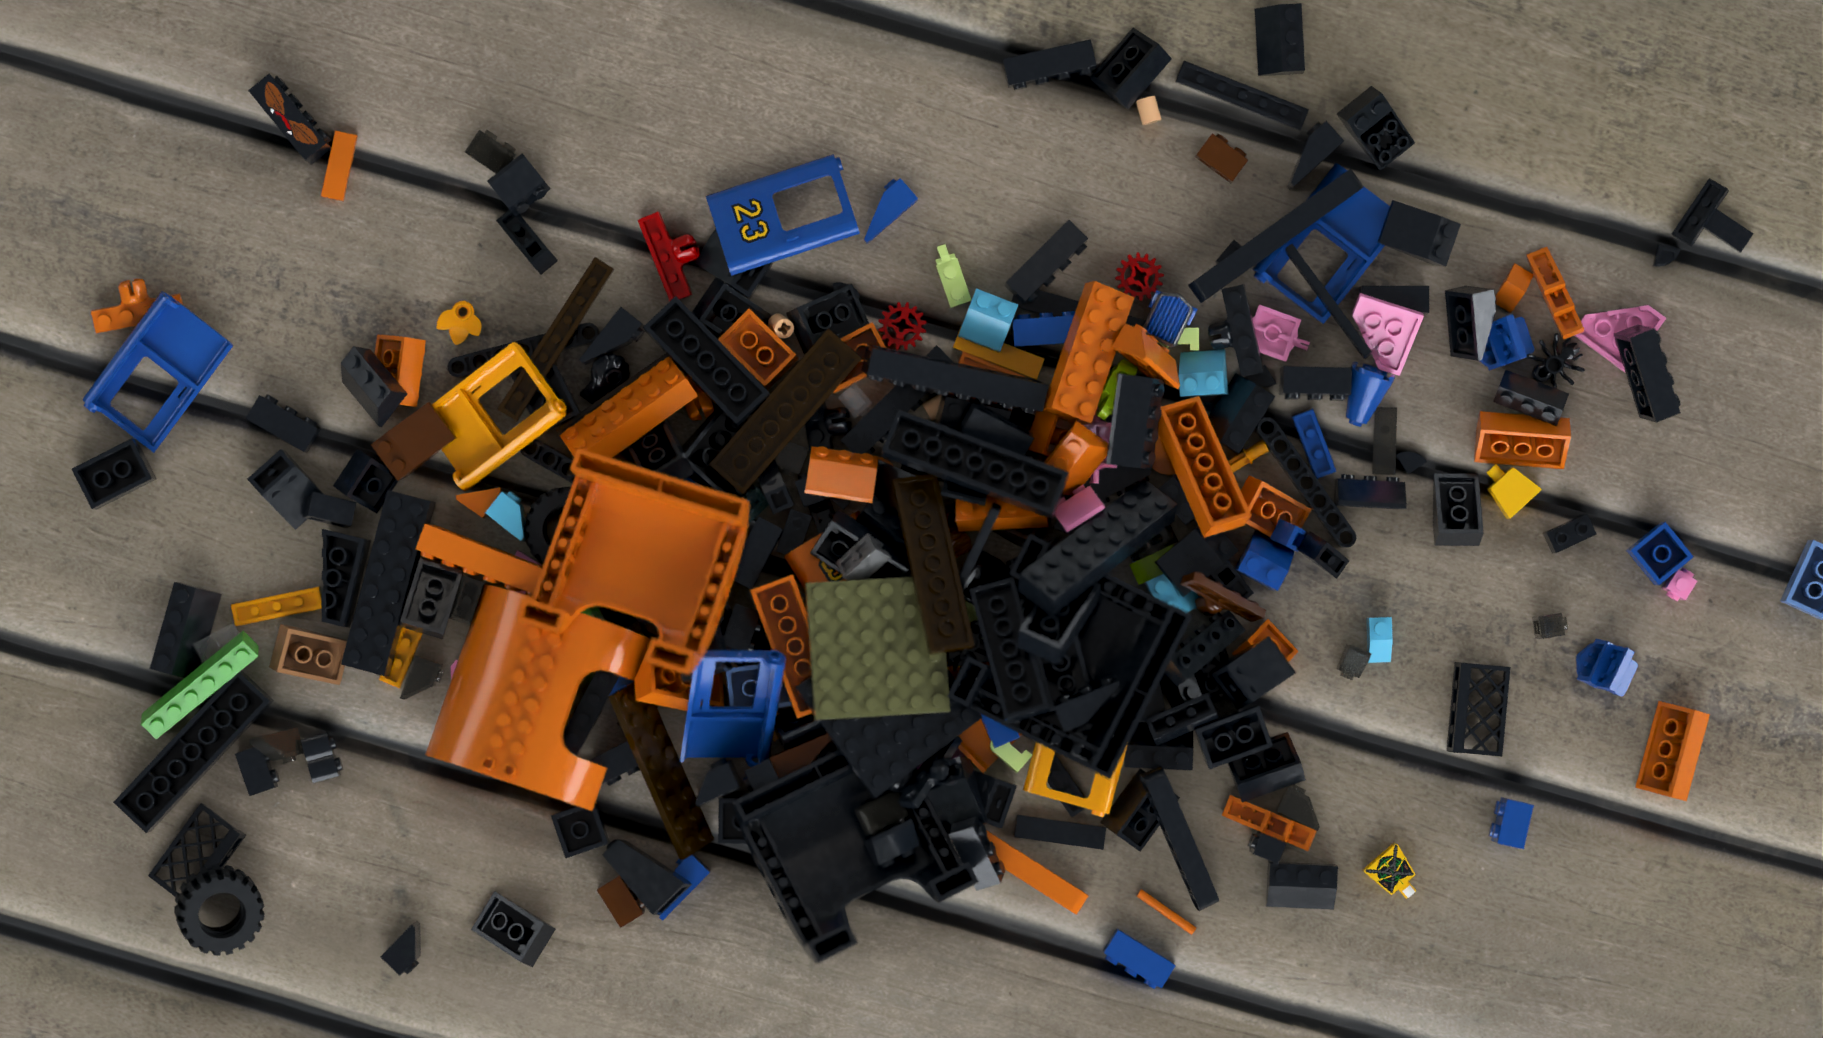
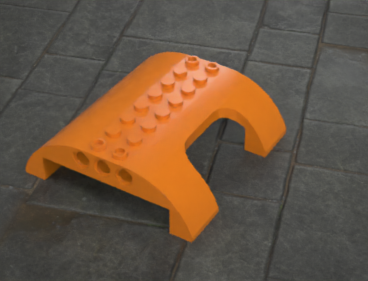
(642, 550)
(516, 693)

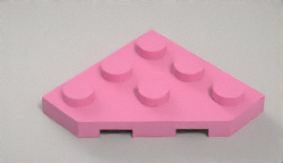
(1600, 329)
(1387, 330)

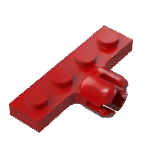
(669, 255)

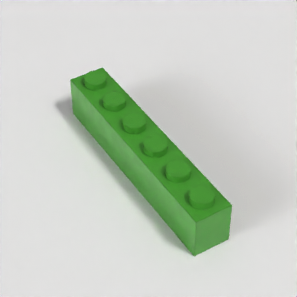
(199, 684)

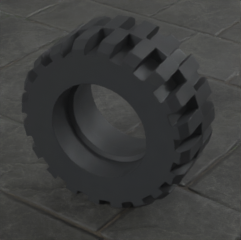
(538, 518)
(232, 934)

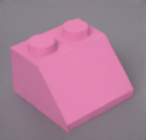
(1078, 508)

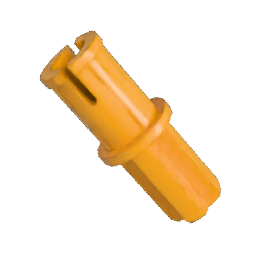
(1248, 455)

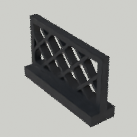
(1460, 703)
(219, 857)

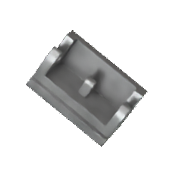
(863, 559)

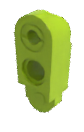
(1107, 398)

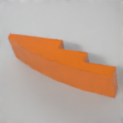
(1555, 293)
(1269, 823)

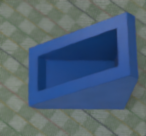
(1288, 535)

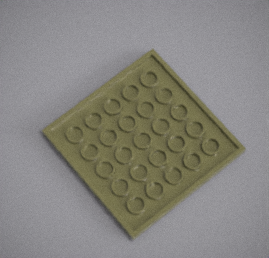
(871, 651)

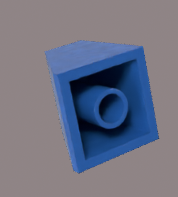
(1265, 561)

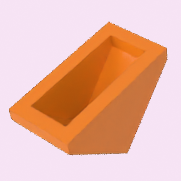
(1513, 288)
(480, 500)

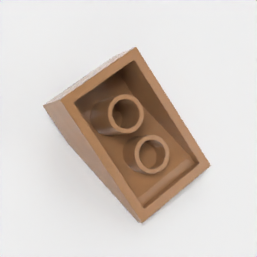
(308, 654)

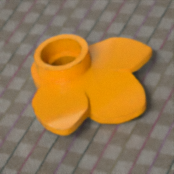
(458, 325)

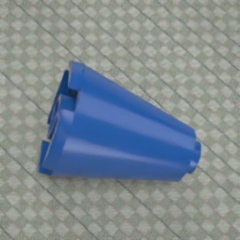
(1367, 392)

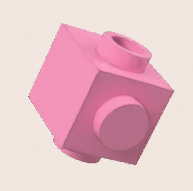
(1680, 584)

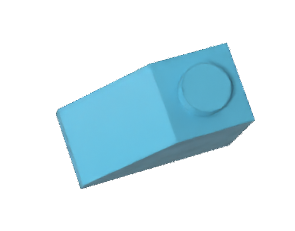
(1379, 639)

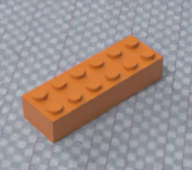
(1088, 353)
(631, 411)
(1202, 467)
(478, 559)
(787, 632)

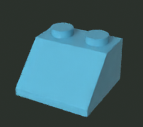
(988, 320)
(1203, 373)
(509, 514)
(1164, 590)

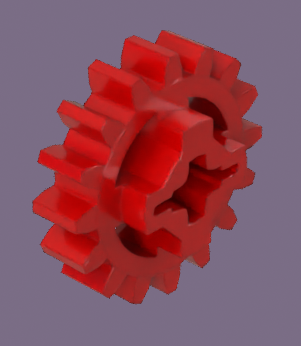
(1152, 270)
(900, 335)

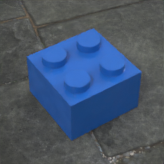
(1660, 553)
(1511, 822)

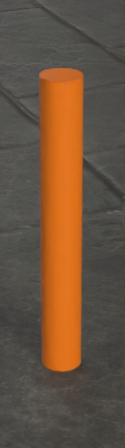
(1164, 910)

